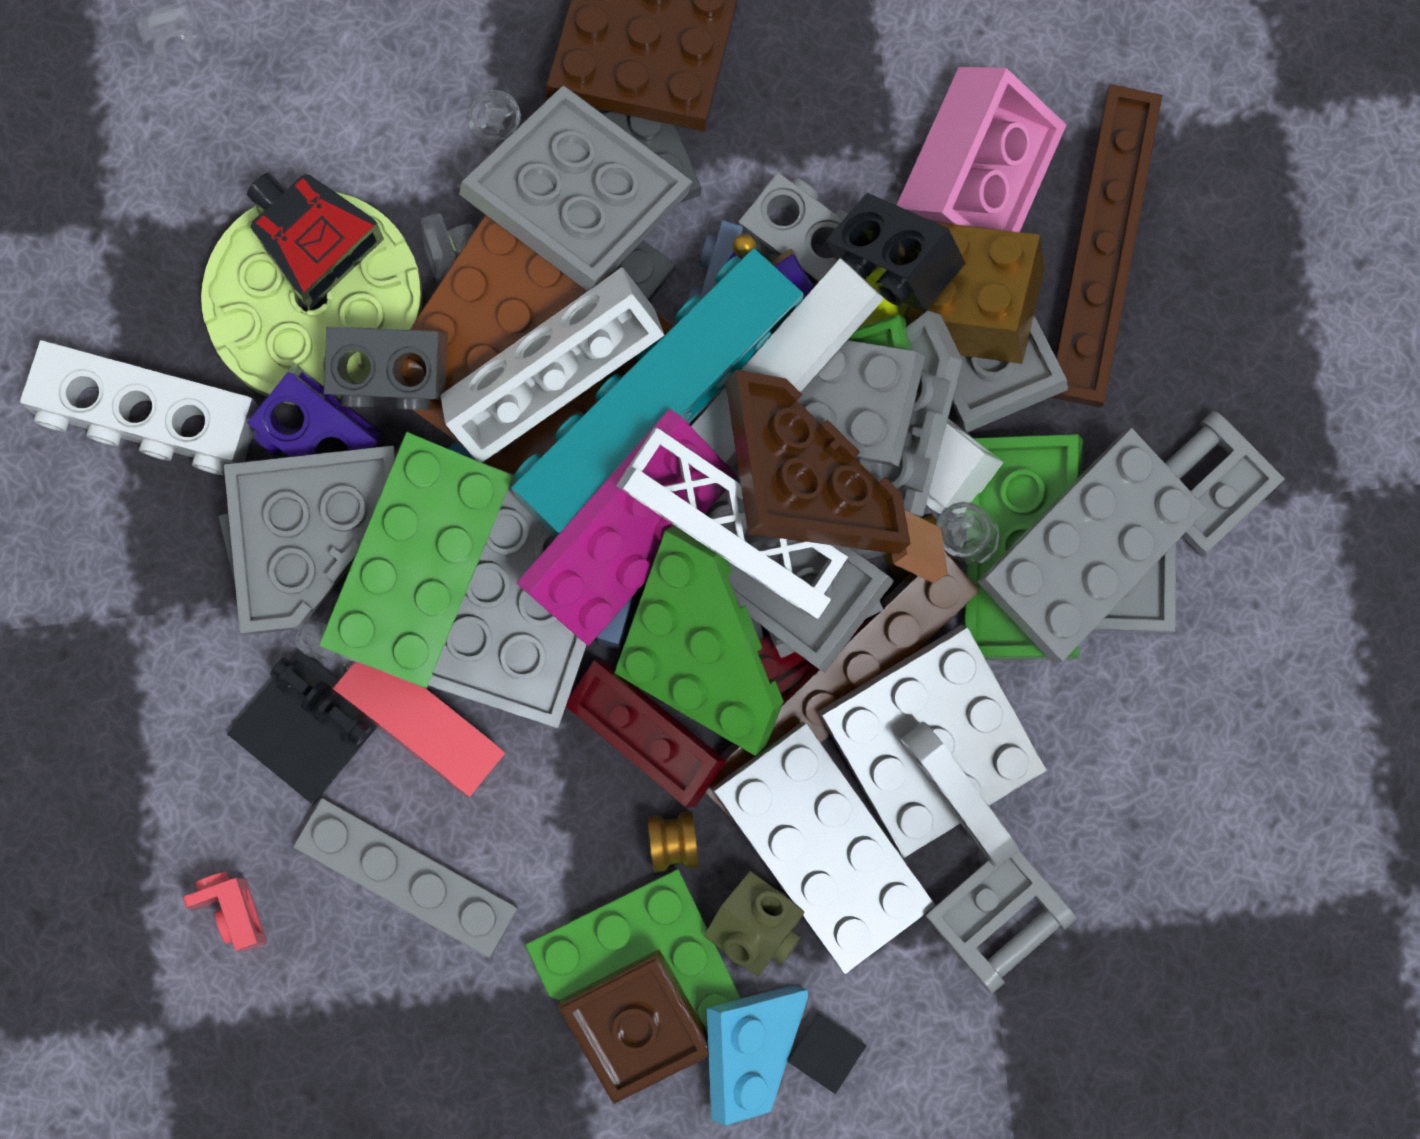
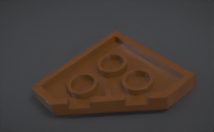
(804, 475)

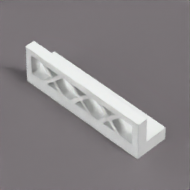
(719, 539)

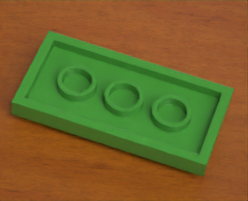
(1022, 489)
(415, 560)

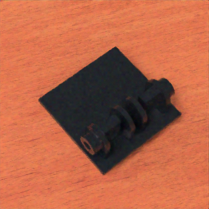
(302, 726)

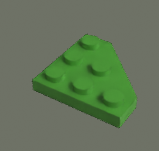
(699, 646)
(630, 929)

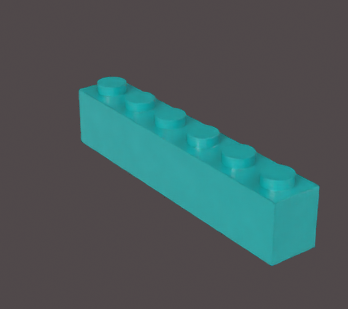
(673, 373)

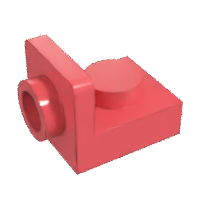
(238, 919)

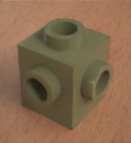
(756, 925)

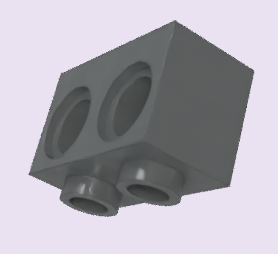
(386, 354)

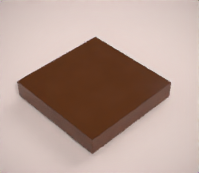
(635, 1026)

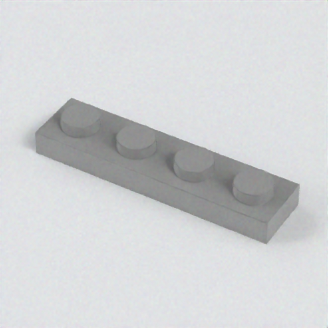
(406, 878)

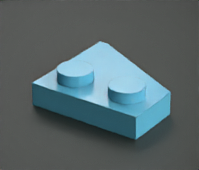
(750, 1051)

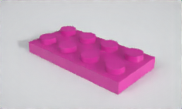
(615, 539)

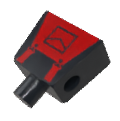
(311, 233)

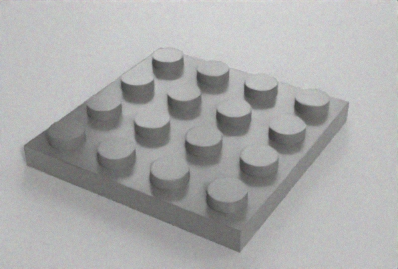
(502, 640)

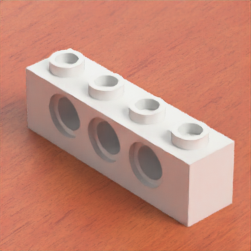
(551, 365)
(63, 373)

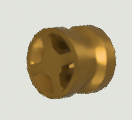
(673, 841)

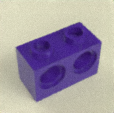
(322, 419)

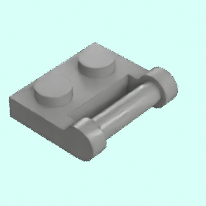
(1231, 487)
(985, 904)

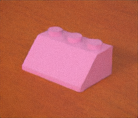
(983, 153)

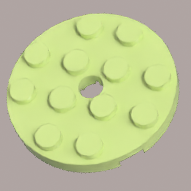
(264, 330)

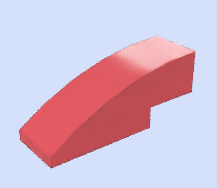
(421, 726)

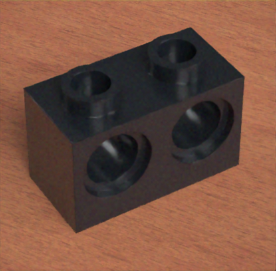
(897, 252)

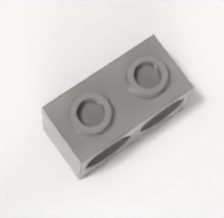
(812, 224)

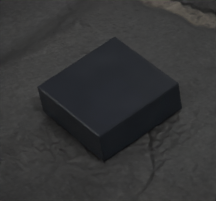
(826, 1053)

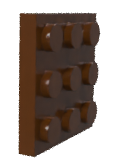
(645, 57)

